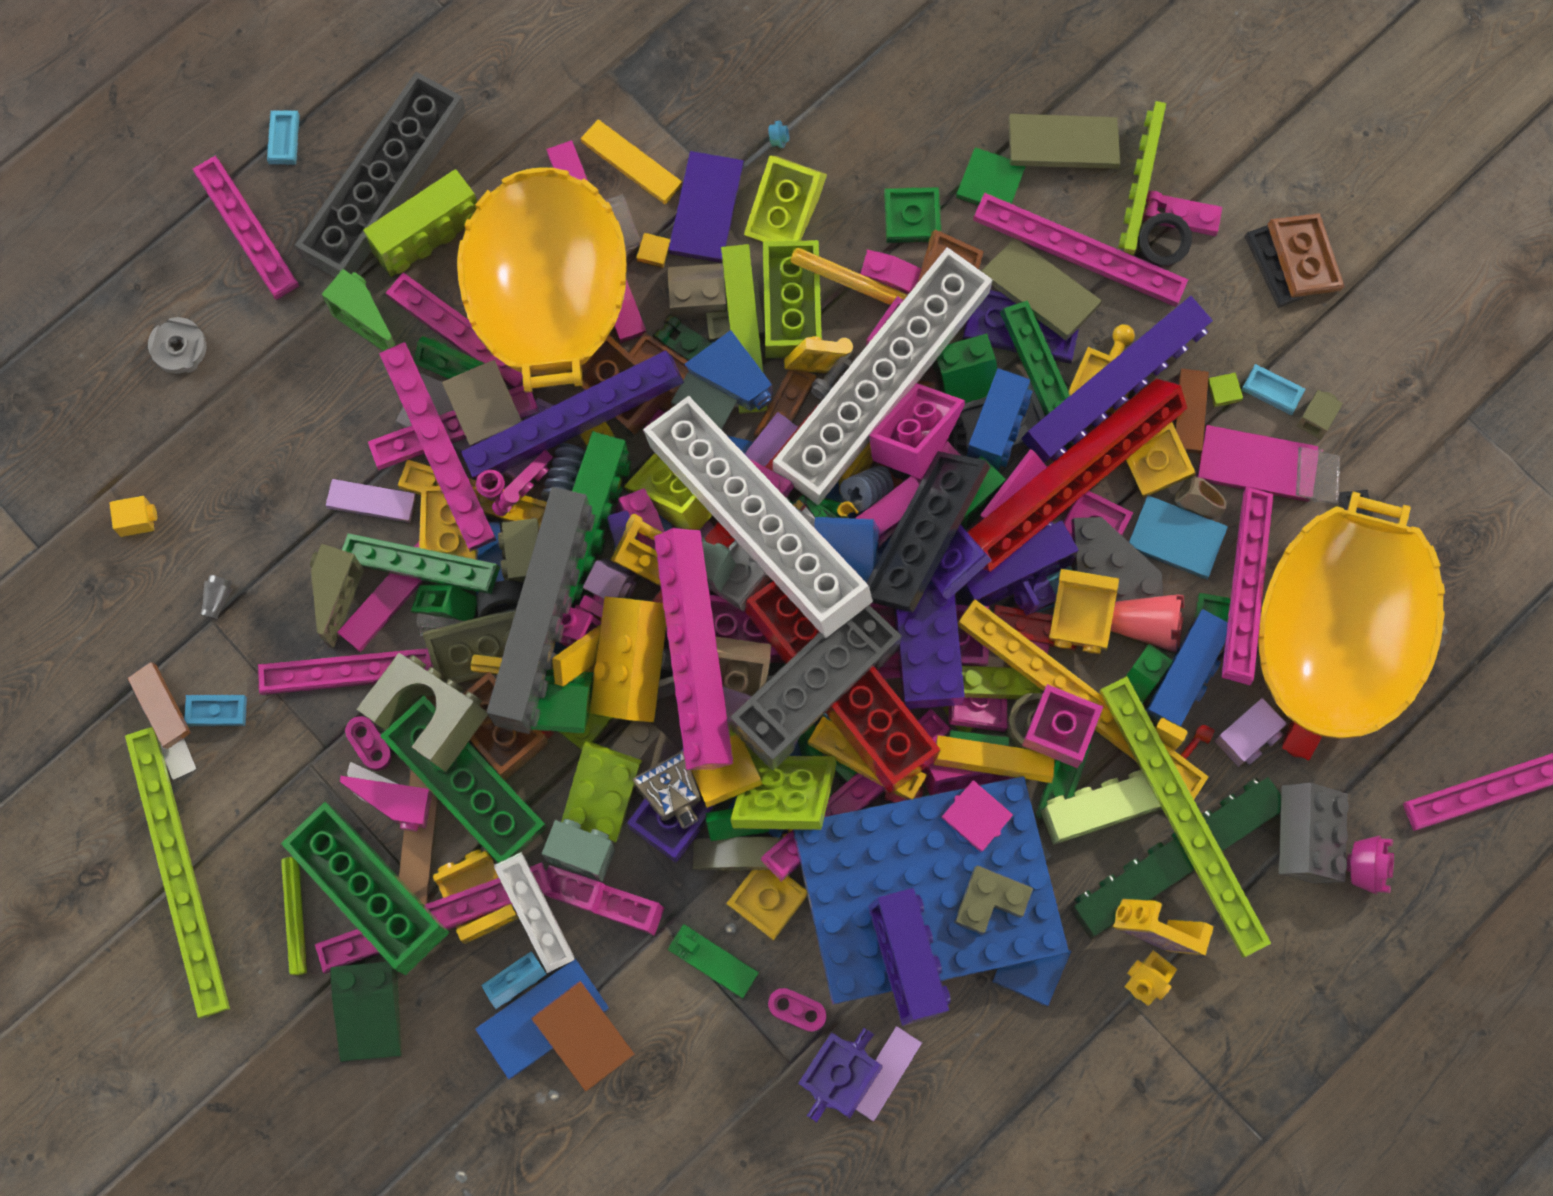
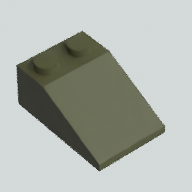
(334, 586)

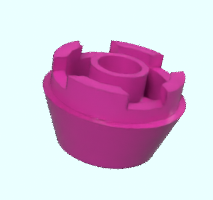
(1371, 864)

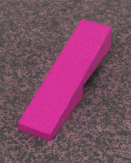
(604, 900)

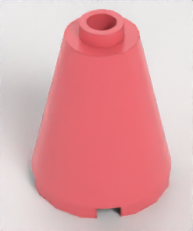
(1151, 620)

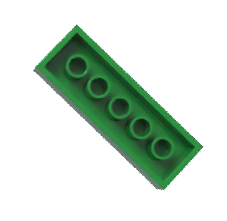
(600, 479)
(468, 788)
(365, 888)

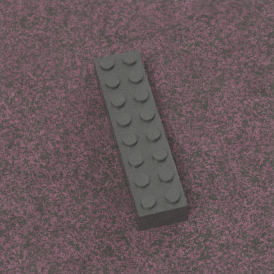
(381, 175)
(540, 611)

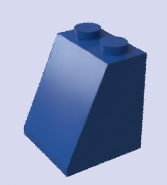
(732, 371)
(853, 540)

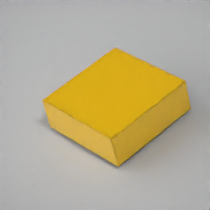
(653, 250)

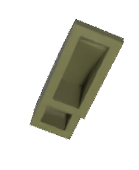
(732, 853)

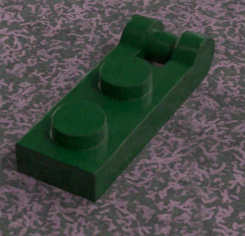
(688, 342)

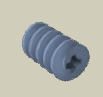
(565, 468)
(867, 487)

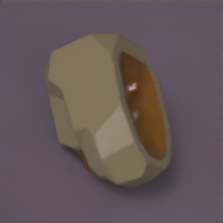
(1200, 498)

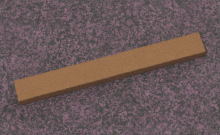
(418, 846)

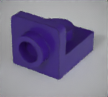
(1034, 595)

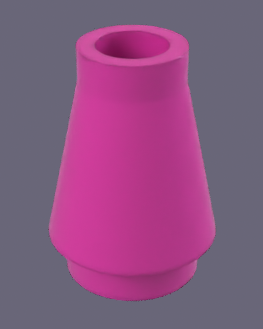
(488, 480)

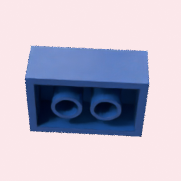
(1000, 419)

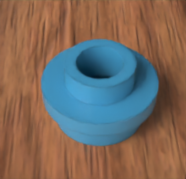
(778, 134)

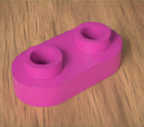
(369, 744)
(797, 1009)

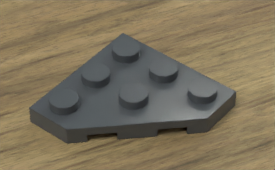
(1111, 555)

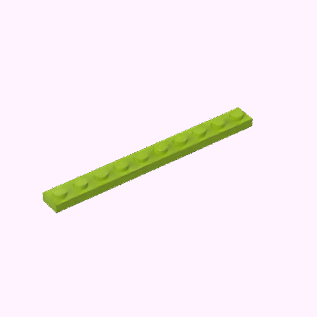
(1185, 817)
(177, 873)

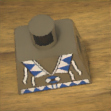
(670, 790)

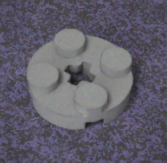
(169, 333)

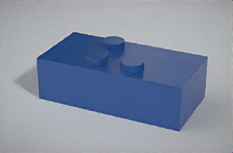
(1190, 668)

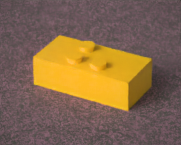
(628, 659)

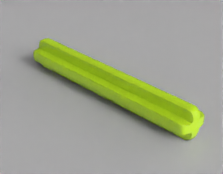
(294, 916)

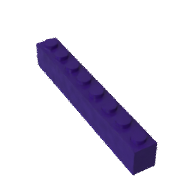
(1117, 379)
(574, 415)

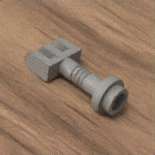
(822, 387)

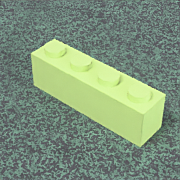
(1099, 808)

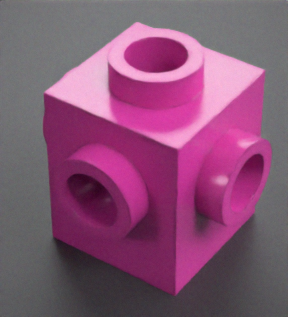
(577, 624)

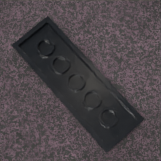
(926, 530)

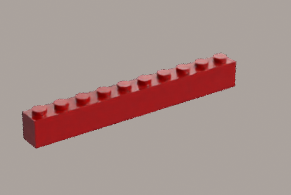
(1078, 470)

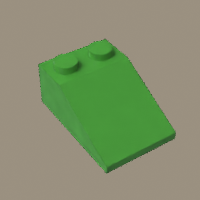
(354, 307)

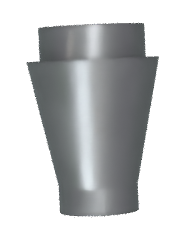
(215, 595)

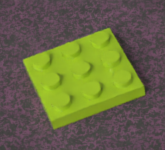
(790, 796)

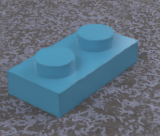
(215, 710)
(513, 980)

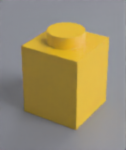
(132, 516)

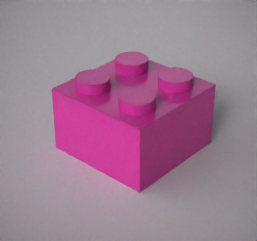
(1062, 726)

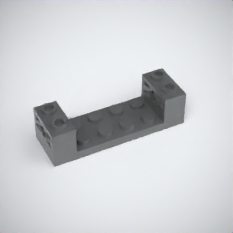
(812, 684)

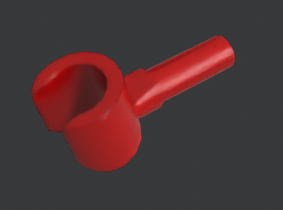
(1202, 733)

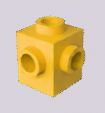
(1150, 978)

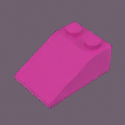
(915, 430)

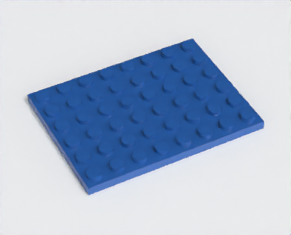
(912, 847)

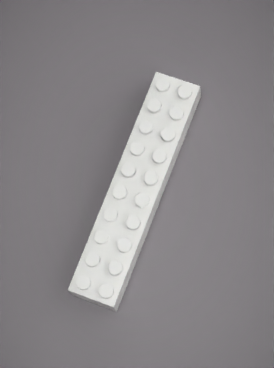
(882, 375)
(758, 517)

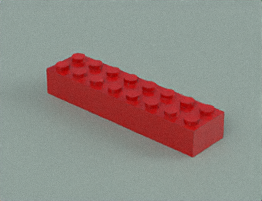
(868, 713)

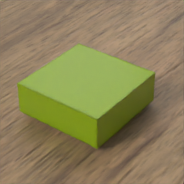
(1225, 389)

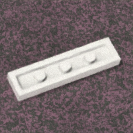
(534, 912)

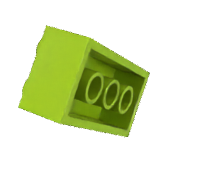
(421, 223)
(790, 298)

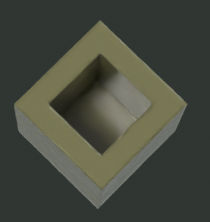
(1319, 414)

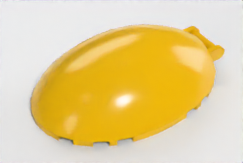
(543, 274)
(1352, 620)

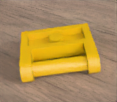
(817, 354)
(635, 554)

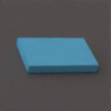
(1177, 537)

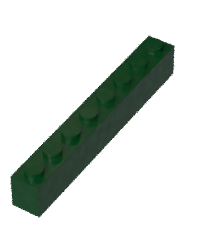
(1170, 862)

